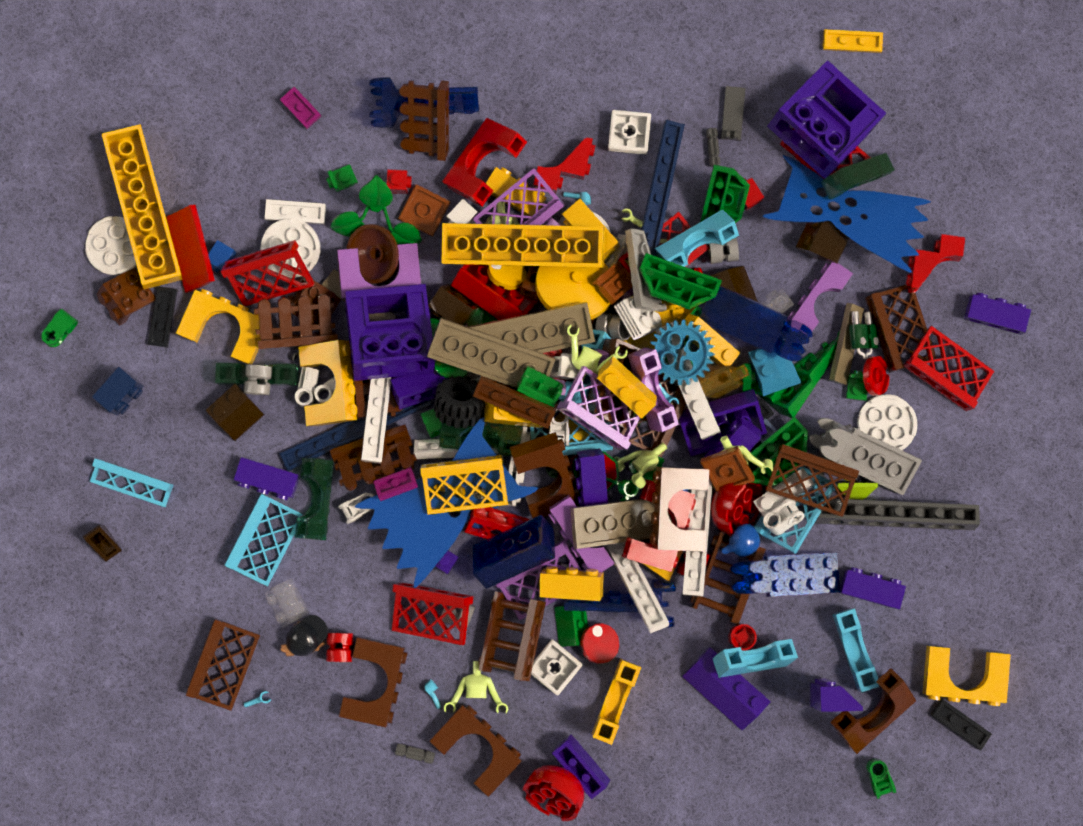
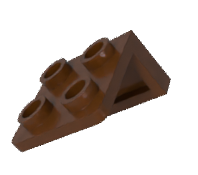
(313, 293)
(124, 296)

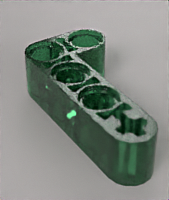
(857, 175)

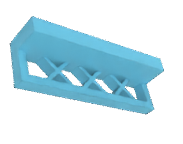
(120, 471)

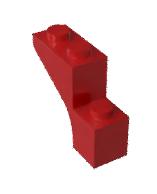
(574, 166)
(945, 249)

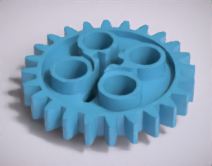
(699, 358)

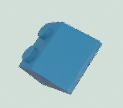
(772, 371)

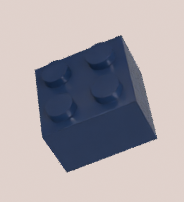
(118, 391)

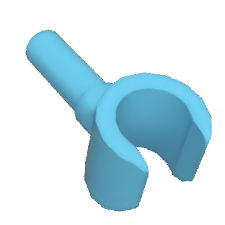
(584, 196)
(669, 398)
(430, 687)
(257, 700)

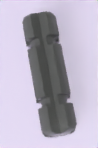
(713, 147)
(415, 753)

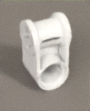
(560, 428)
(357, 513)
(785, 517)

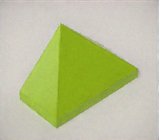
(859, 490)

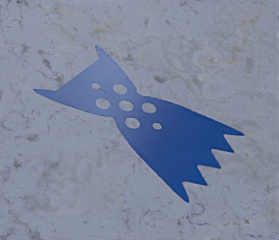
(887, 214)
(430, 536)

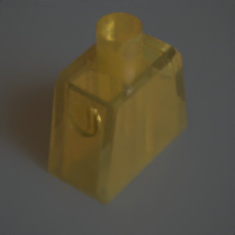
(723, 380)

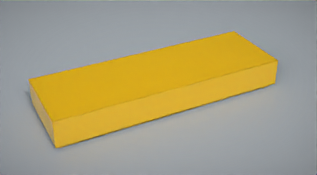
(852, 41)

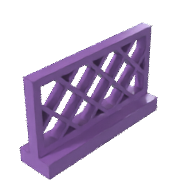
(540, 216)
(589, 420)
(561, 549)

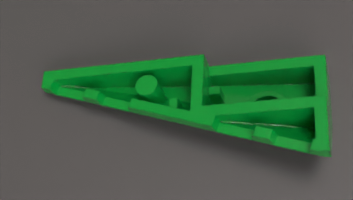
(809, 371)

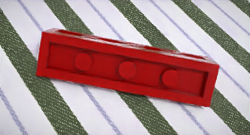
(491, 520)

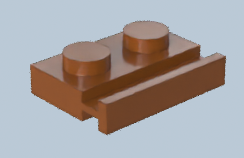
(614, 282)

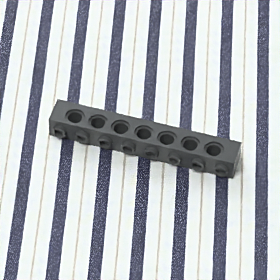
(903, 514)

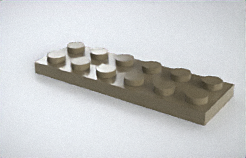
(544, 329)
(485, 353)
(611, 523)

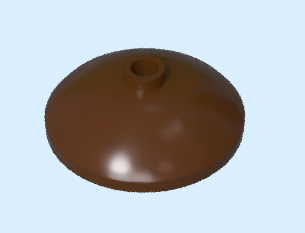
(369, 241)

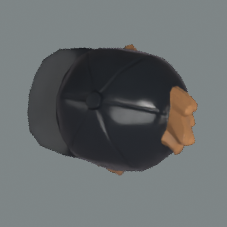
(305, 637)

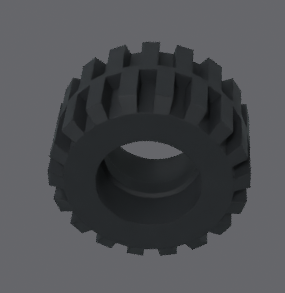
(456, 402)

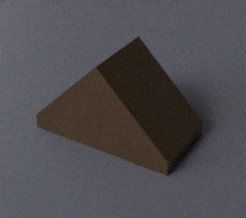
(102, 542)

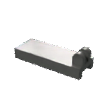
(733, 113)

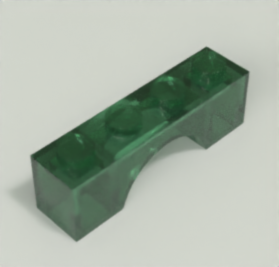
(235, 374)
(498, 435)
(314, 521)

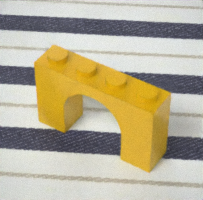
(204, 306)
(342, 404)
(991, 688)
(609, 716)

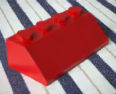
(499, 302)

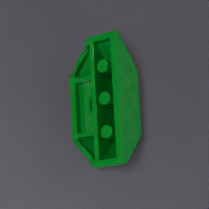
(725, 192)
(677, 283)
(791, 434)

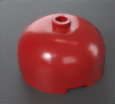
(729, 504)
(560, 786)

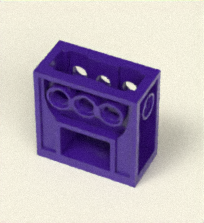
(820, 124)
(394, 345)

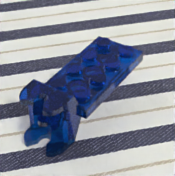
(460, 101)
(756, 324)
(789, 575)
(617, 602)

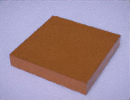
(424, 210)
(727, 467)

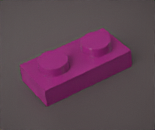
(300, 107)
(395, 484)

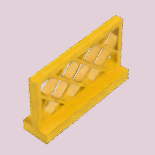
(458, 467)

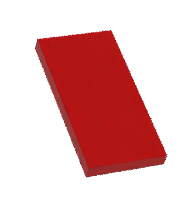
(190, 248)

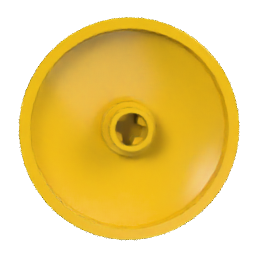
(571, 285)

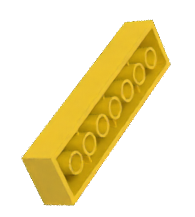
(141, 206)
(523, 245)

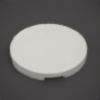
(289, 230)
(110, 246)
(888, 420)

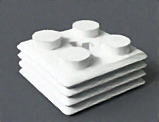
(640, 125)
(637, 321)
(555, 680)

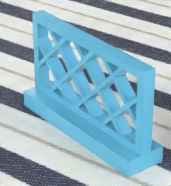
(578, 446)
(765, 532)
(247, 533)

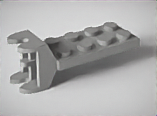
(866, 453)

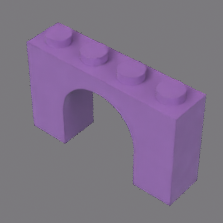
(351, 278)

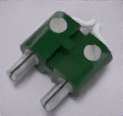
(863, 335)

